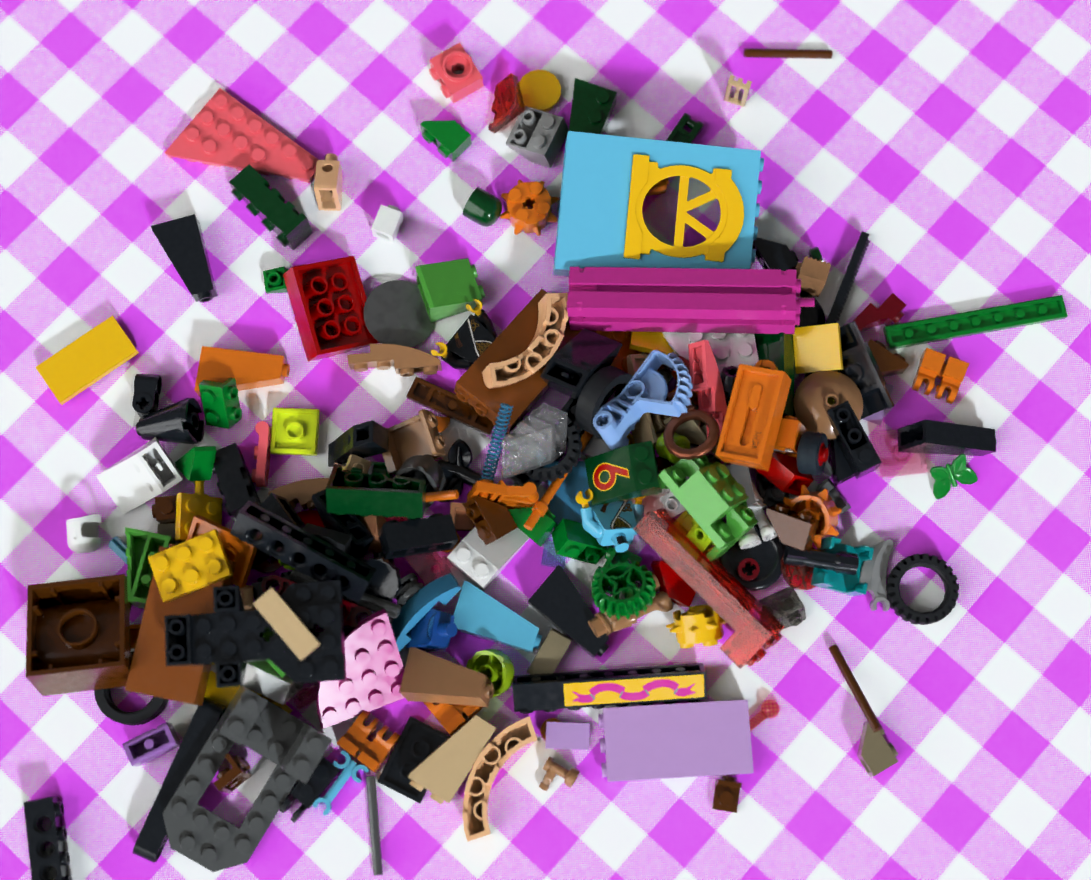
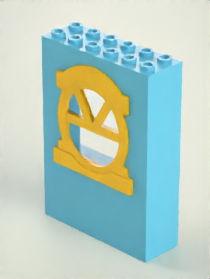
(605, 195)

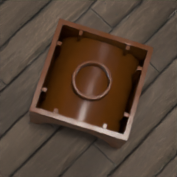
(78, 635)

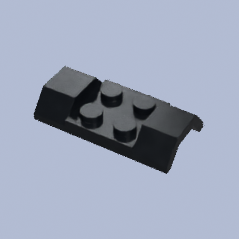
(863, 370)

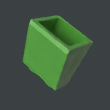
(448, 287)

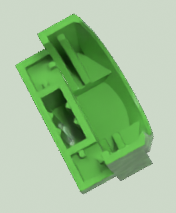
(709, 497)

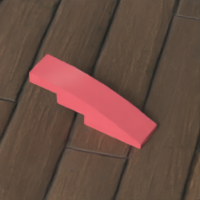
(707, 381)

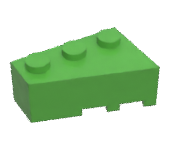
(139, 573)

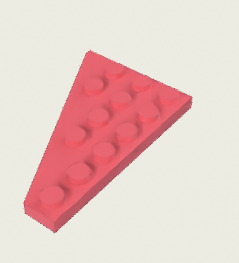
(237, 137)

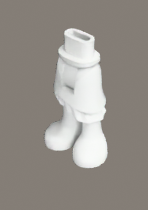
(767, 531)

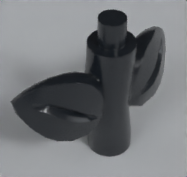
(457, 468)

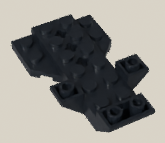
(236, 636)

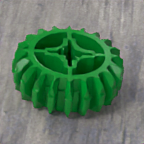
(626, 596)

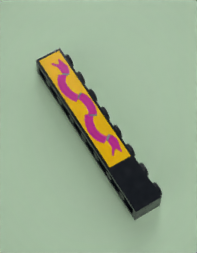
(609, 688)

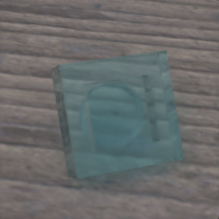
(550, 557)

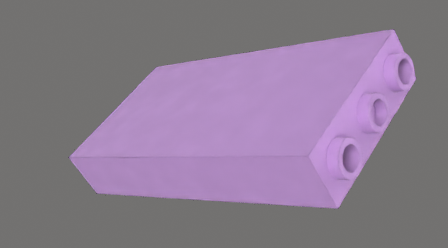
(676, 741)

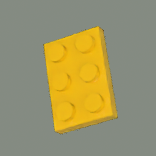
(190, 566)

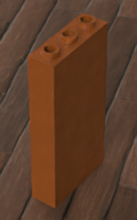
(508, 344)
(148, 666)

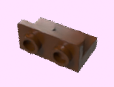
(232, 778)

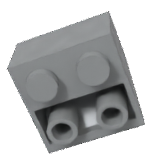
(538, 136)

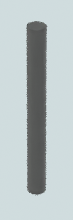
(374, 825)

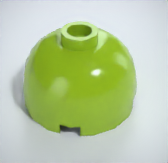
(495, 666)

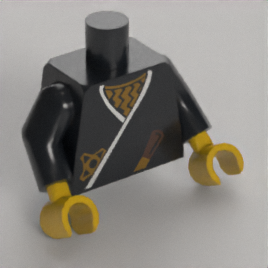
(469, 341)

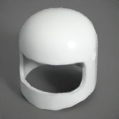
(83, 533)

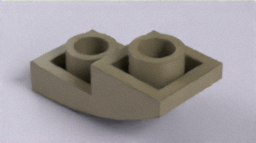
(550, 653)

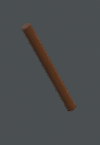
(787, 53)
(855, 688)

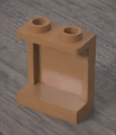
(413, 438)

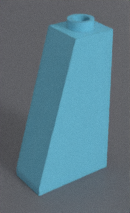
(491, 620)

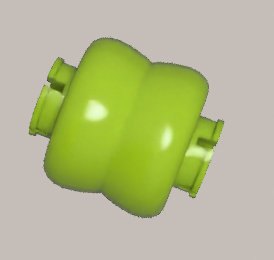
(663, 452)

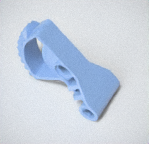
(643, 394)

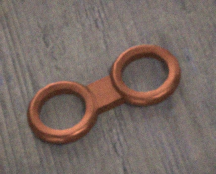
(693, 414)

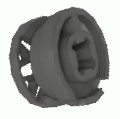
(409, 587)

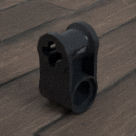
(146, 391)

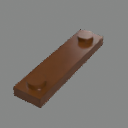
(448, 405)

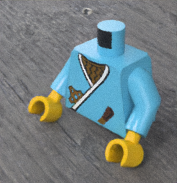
(612, 521)

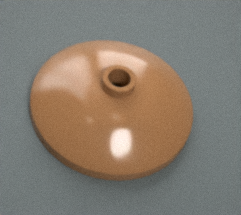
(812, 397)

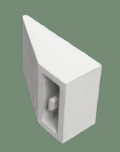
(140, 476)

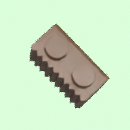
(812, 275)

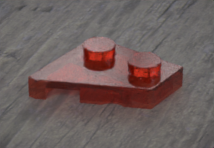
(507, 102)

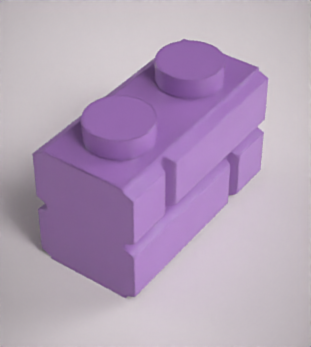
(151, 744)

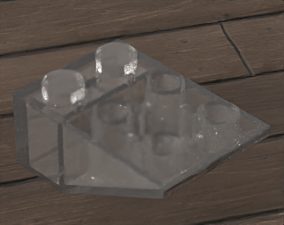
(535, 441)

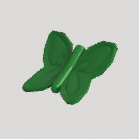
(948, 475)

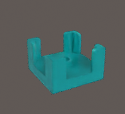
(840, 582)

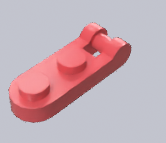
(262, 455)

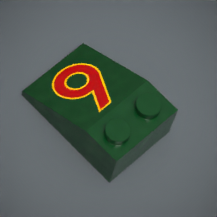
(623, 473)

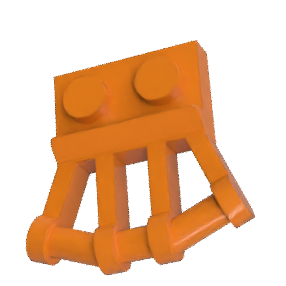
(509, 496)

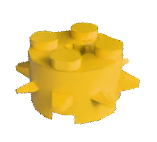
(697, 626)

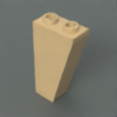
(451, 762)

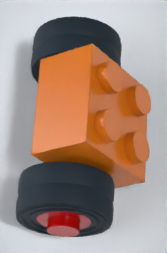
(806, 446)

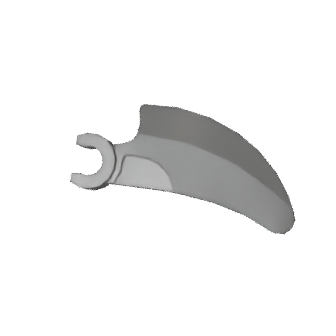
(875, 573)

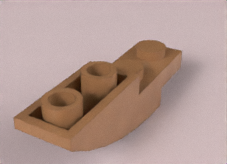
(403, 358)
(301, 491)

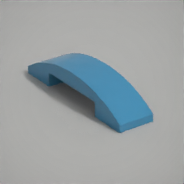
(420, 604)

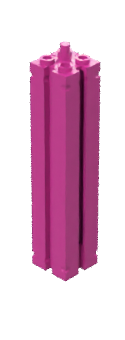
(685, 300)

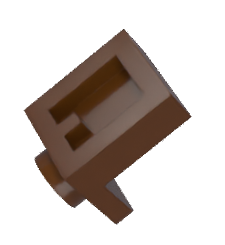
(726, 794)

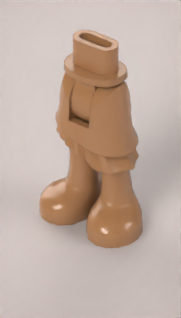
(603, 624)

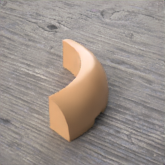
(547, 338)
(484, 774)

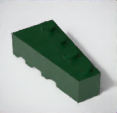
(591, 107)
(270, 207)
(374, 494)

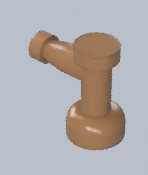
(552, 769)

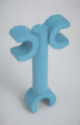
(350, 768)

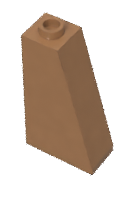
(442, 681)

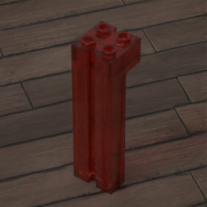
(753, 624)

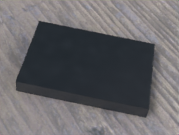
(412, 747)

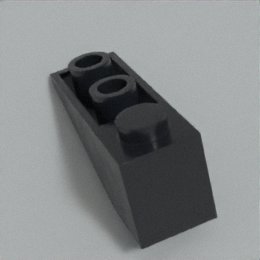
(361, 440)
(853, 440)

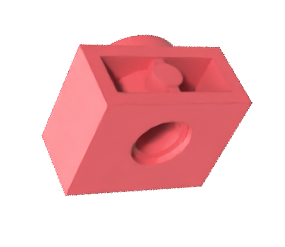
(455, 85)

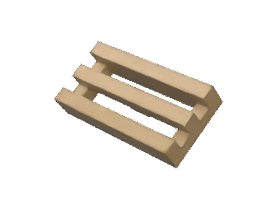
(739, 85)

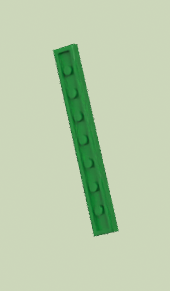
(975, 322)

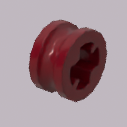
(754, 573)

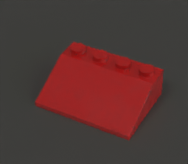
(329, 307)

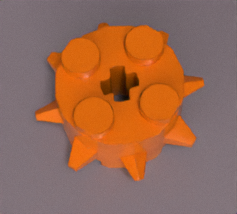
(526, 219)
(822, 509)

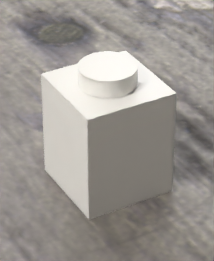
(387, 223)

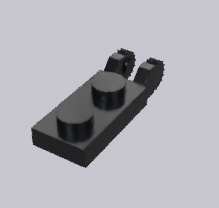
(312, 790)

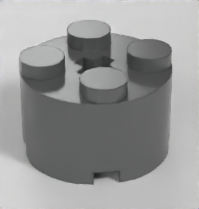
(426, 469)

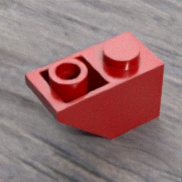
(785, 474)
(673, 584)

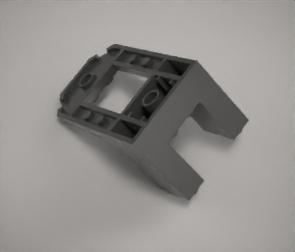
(268, 732)

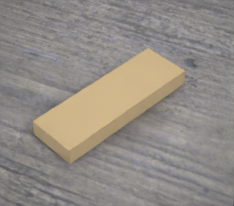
(286, 624)

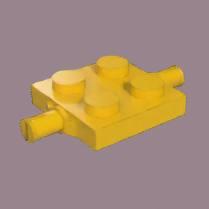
(195, 504)

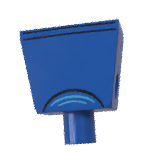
(433, 631)

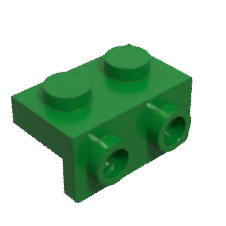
(220, 403)

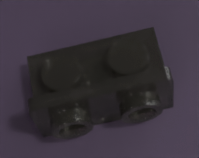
(785, 607)

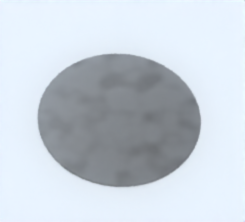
(397, 314)

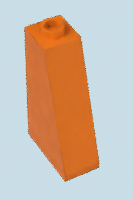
(248, 368)

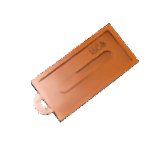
(754, 415)

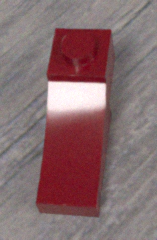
(887, 313)

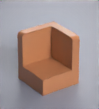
(460, 518)

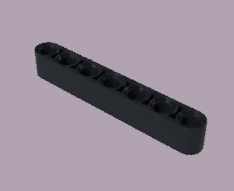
(154, 833)

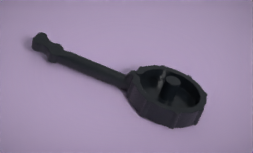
(386, 580)

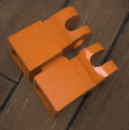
(933, 366)
(452, 715)
(356, 741)

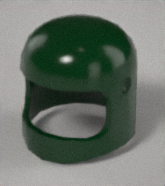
(482, 208)

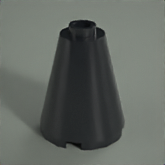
(173, 423)

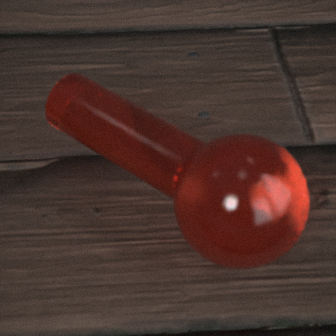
(769, 709)

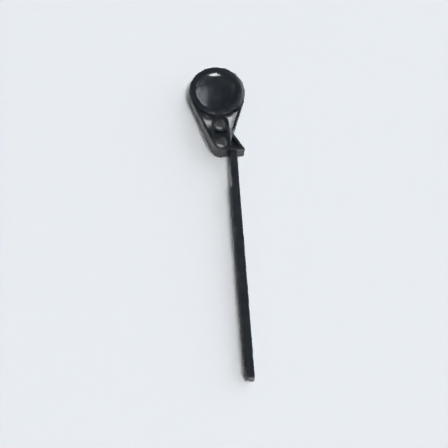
(770, 552)

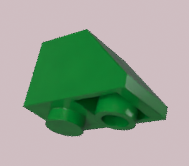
(447, 136)
(576, 543)

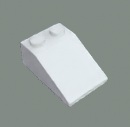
(485, 562)

